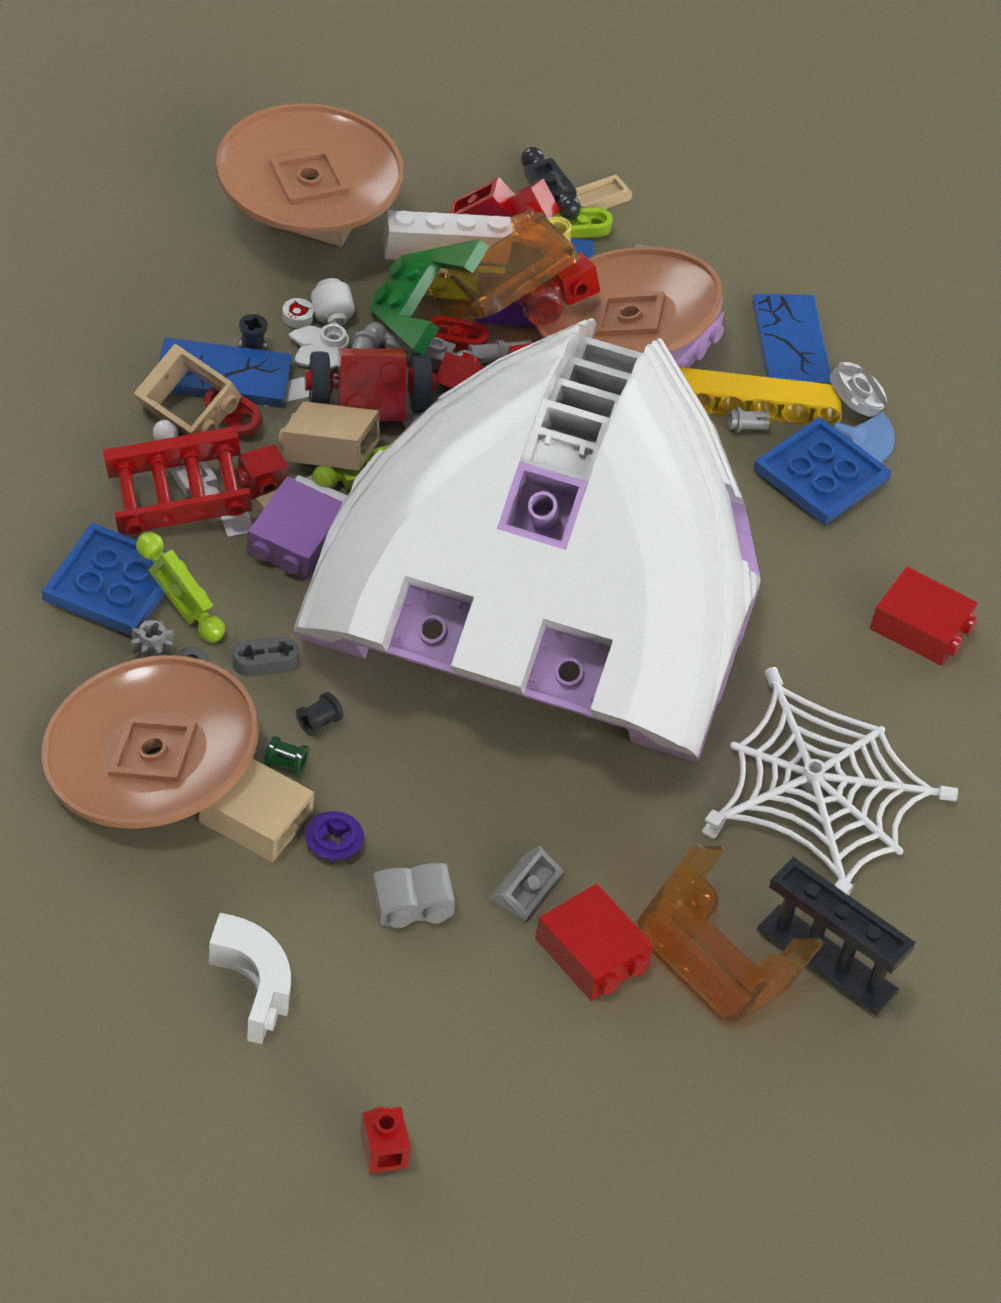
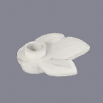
(317, 339)

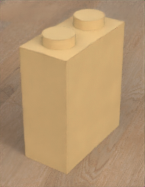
(330, 435)
(261, 811)

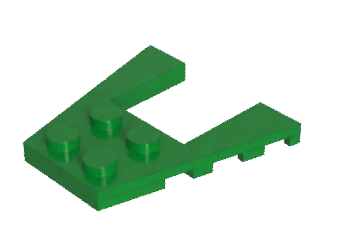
(410, 280)

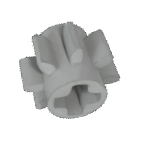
(152, 639)

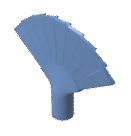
(873, 436)

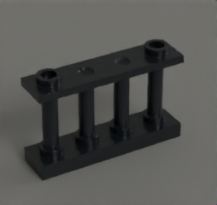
(848, 920)

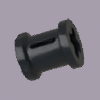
(253, 330)
(319, 714)

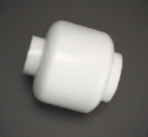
(332, 302)

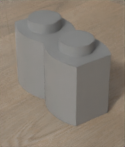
(413, 895)

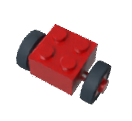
(372, 380)

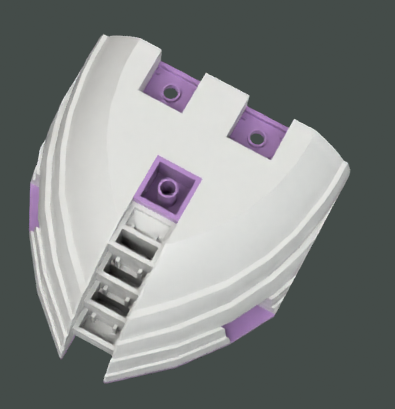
(549, 523)

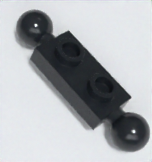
(557, 182)

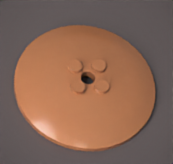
(348, 158)
(661, 289)
(110, 722)

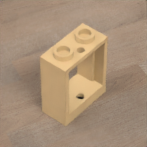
(168, 375)

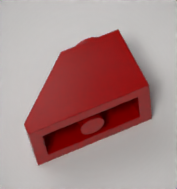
(485, 200)

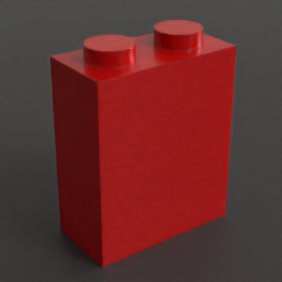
(925, 616)
(594, 942)

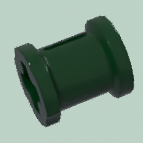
(298, 755)

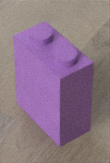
(293, 528)

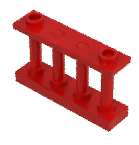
(174, 452)

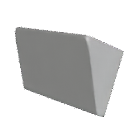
(527, 884)

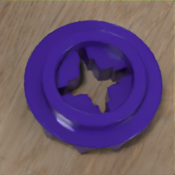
(339, 825)

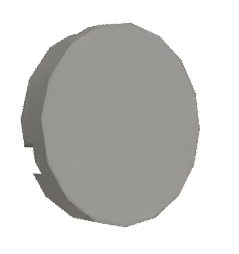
(857, 390)

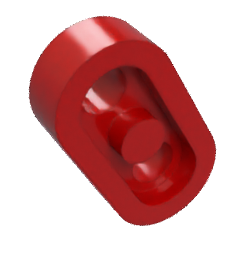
(460, 331)
(243, 411)

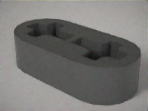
(265, 656)

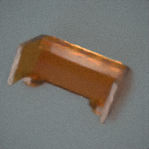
(506, 270)
(703, 956)

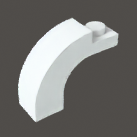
(259, 957)

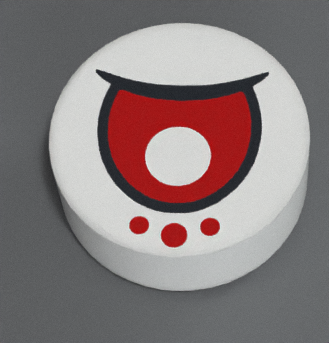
(298, 313)

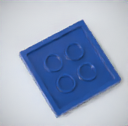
(822, 470)
(105, 581)

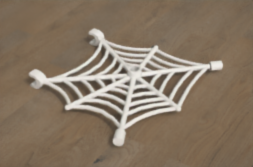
(815, 778)

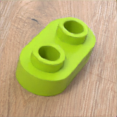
(590, 223)

